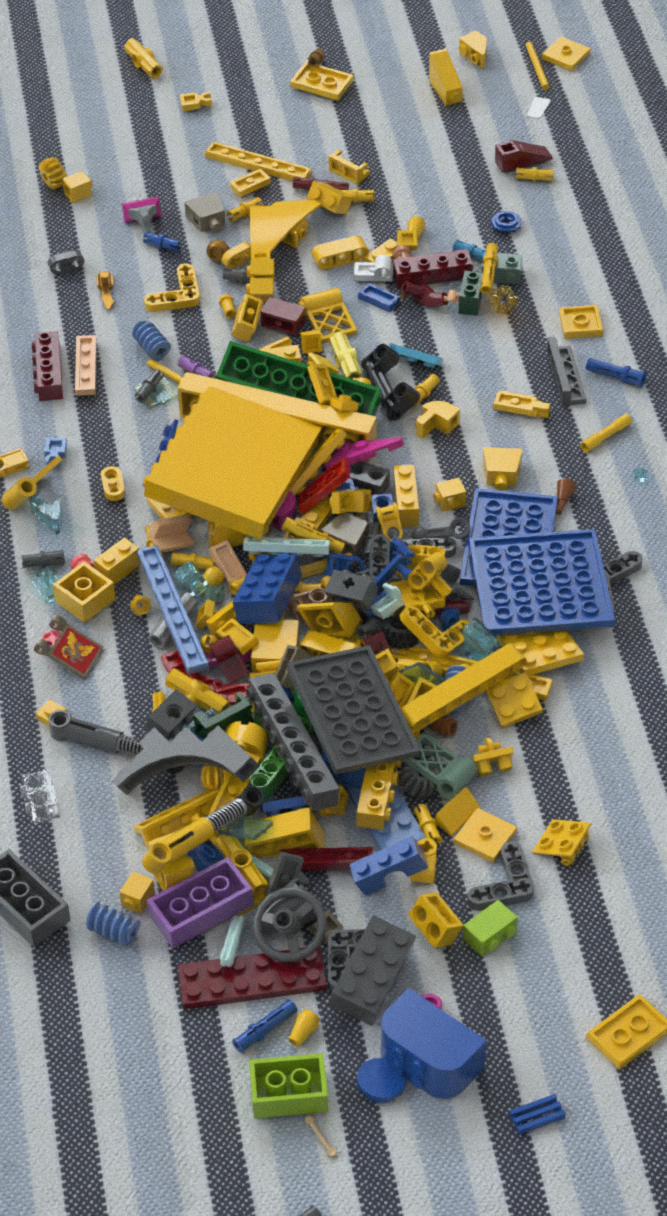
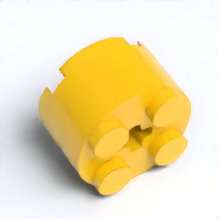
(249, 737)

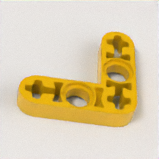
(153, 301)
(416, 620)

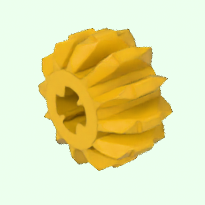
(52, 172)
(212, 777)

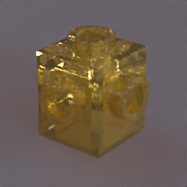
(495, 299)

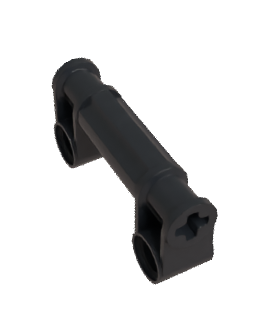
(396, 399)

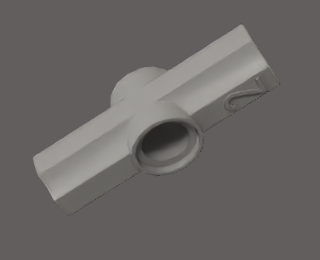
(161, 635)

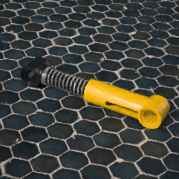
(201, 830)

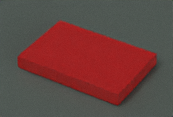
(324, 485)

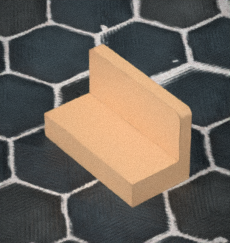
(171, 533)

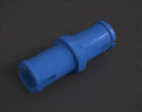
(162, 241)

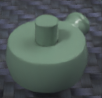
(215, 594)

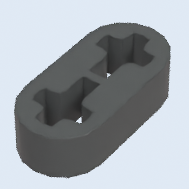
(66, 261)

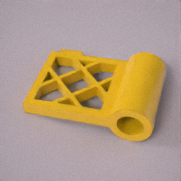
(324, 304)
(25, 487)

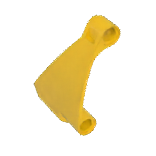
(274, 222)

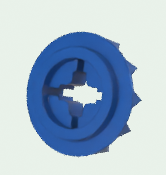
(511, 218)

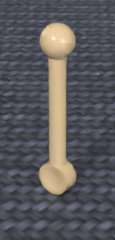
(331, 1151)

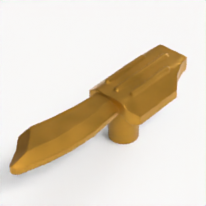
(104, 284)

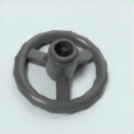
(280, 920)

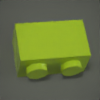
(490, 928)

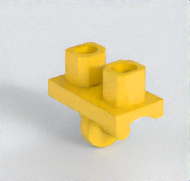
(501, 756)

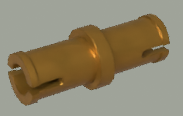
(316, 57)

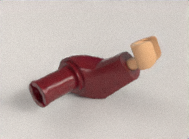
(428, 296)

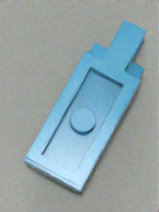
(413, 355)

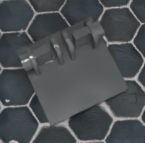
(450, 576)

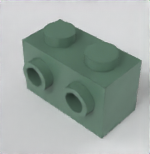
(508, 268)

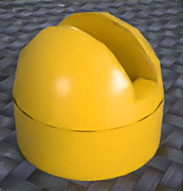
(207, 638)

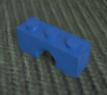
(402, 856)

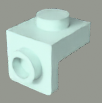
(389, 604)

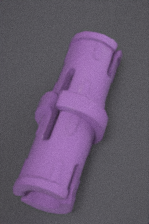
(194, 367)

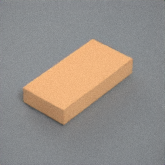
(227, 561)

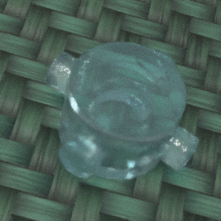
(640, 475)

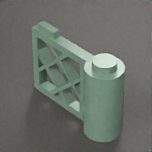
(455, 773)

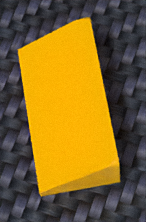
(457, 812)

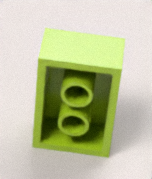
(288, 1085)

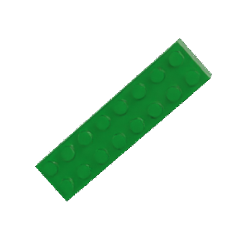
(290, 378)

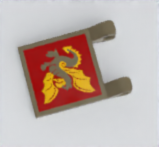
(71, 649)

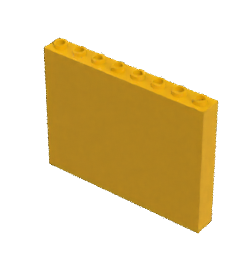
(232, 462)

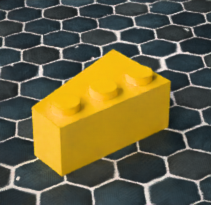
(289, 831)

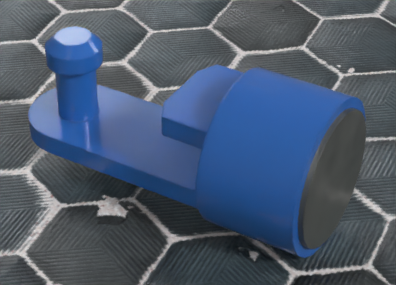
(394, 566)

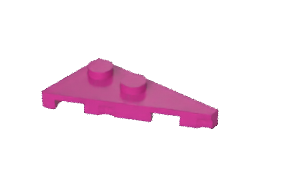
(363, 450)

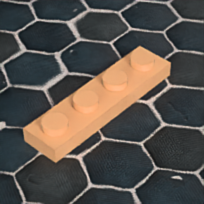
(85, 365)

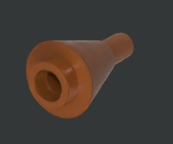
(565, 490)

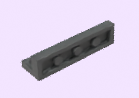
(561, 376)

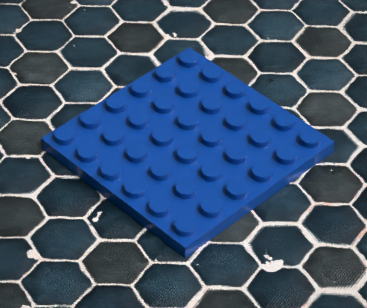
(541, 582)

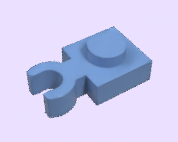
(55, 447)

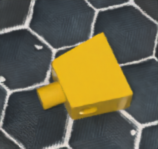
(502, 466)

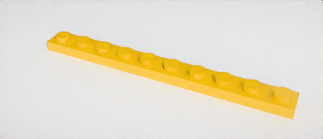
(540, 684)

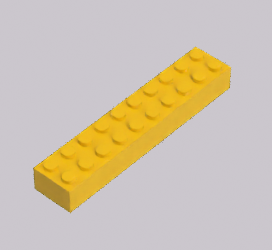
(354, 424)

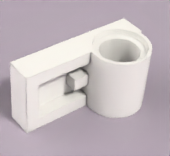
(379, 271)

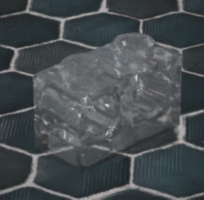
(40, 796)

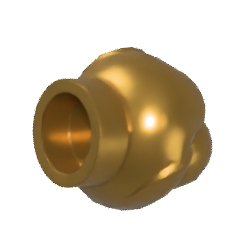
(216, 250)

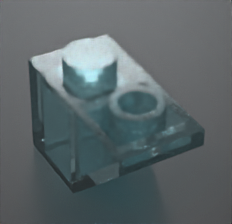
(478, 640)

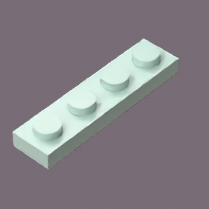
(286, 545)

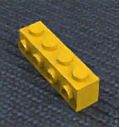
(376, 795)

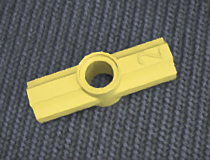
(345, 356)

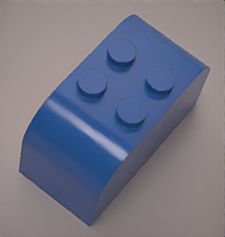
(430, 1046)

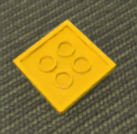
(544, 649)

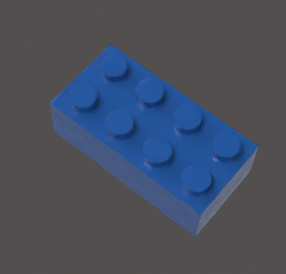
(267, 588)

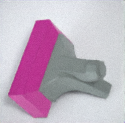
(142, 211)

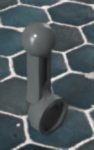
(421, 532)

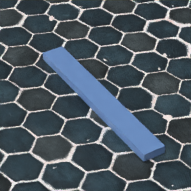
(173, 610)

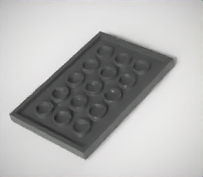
(352, 709)

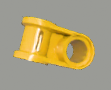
(389, 521)
(427, 875)

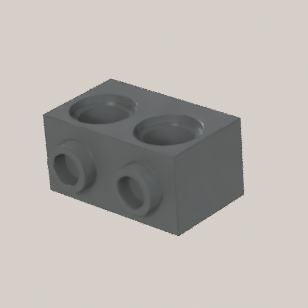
(370, 477)

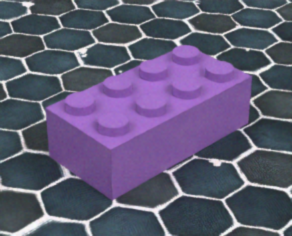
(200, 902)

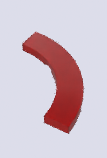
(173, 660)

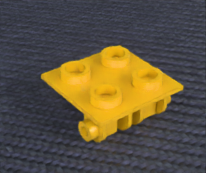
(563, 840)

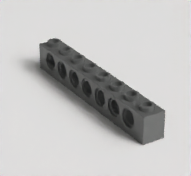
(293, 742)

